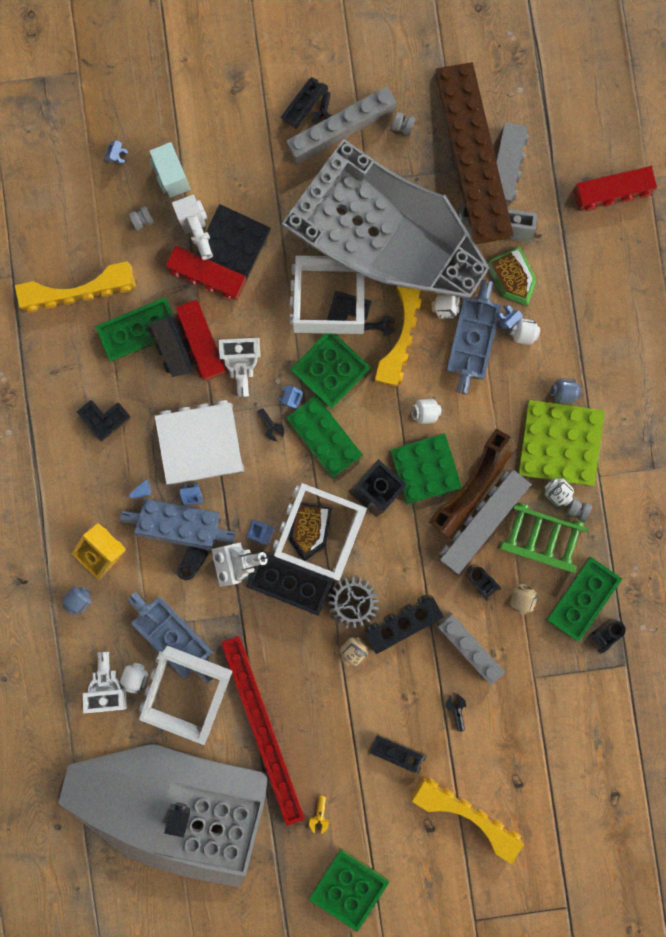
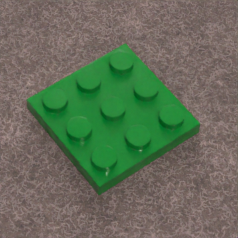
(330, 369)
(426, 468)
(348, 889)

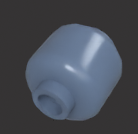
(566, 390)
(76, 600)

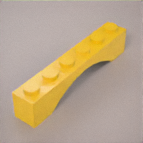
(113, 279)
(390, 367)
(433, 798)

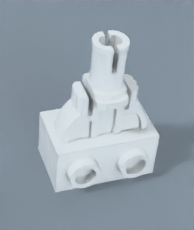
(192, 219)
(240, 357)
(233, 564)
(104, 690)

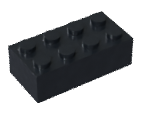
(290, 583)

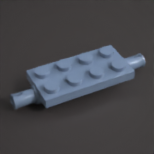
(473, 337)
(177, 524)
(164, 628)

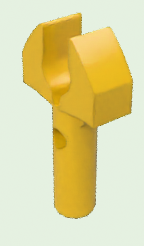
(319, 816)

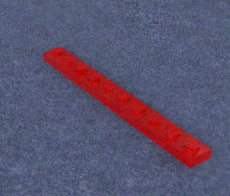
(263, 730)

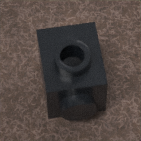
(177, 819)

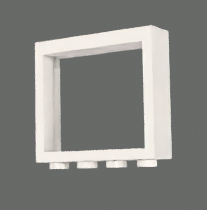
(324, 263)
(349, 540)
(170, 722)

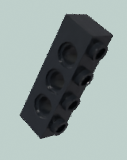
(380, 643)

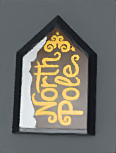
(310, 529)

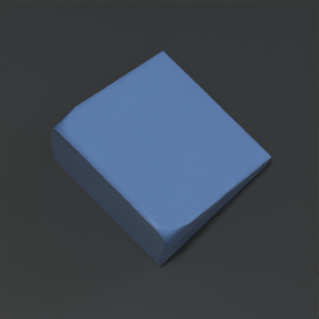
(142, 490)
(260, 532)

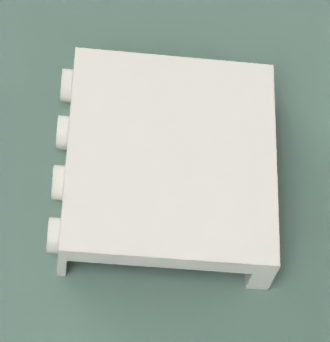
(199, 442)

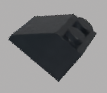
(377, 488)

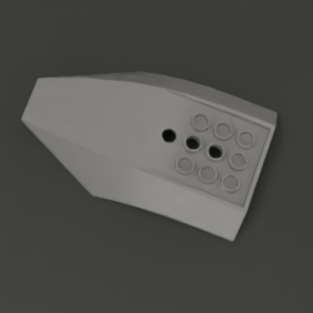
(418, 236)
(129, 798)

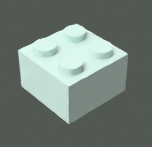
(168, 170)

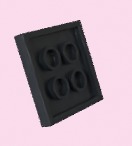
(235, 240)

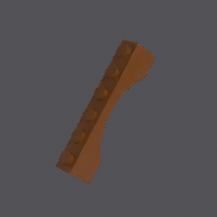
(493, 458)

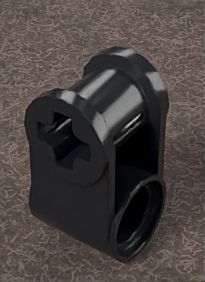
(194, 559)
(484, 583)
(606, 636)

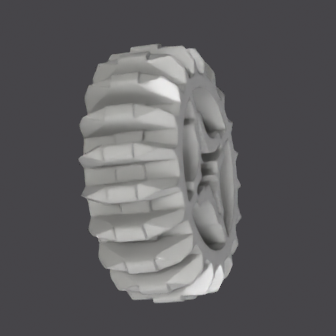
(344, 605)

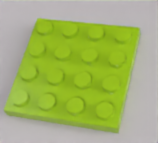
(561, 442)

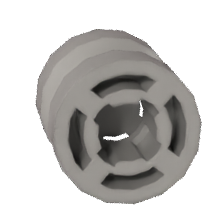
(403, 124)
(141, 218)
(578, 509)

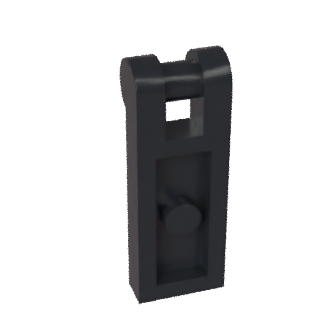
(304, 102)
(397, 753)

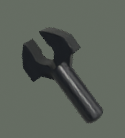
(323, 109)
(380, 325)
(269, 423)
(457, 711)

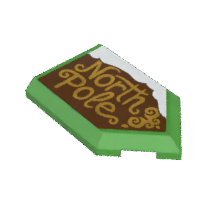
(513, 276)

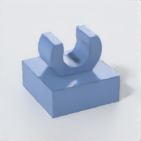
(113, 151)
(509, 319)
(291, 397)
(191, 495)

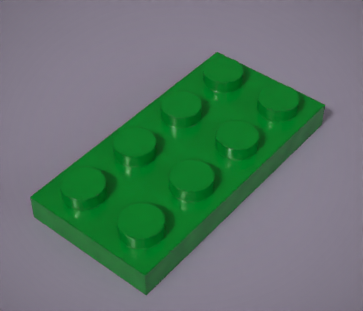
(129, 331)
(324, 436)
(584, 599)

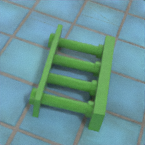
(529, 551)

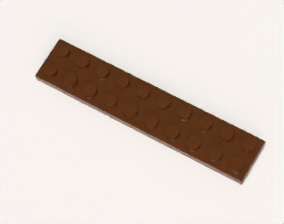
(474, 153)

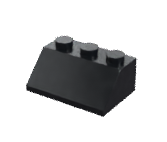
(171, 345)

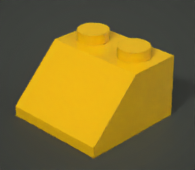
(98, 551)

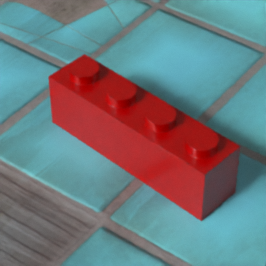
(615, 188)
(206, 273)
(201, 340)

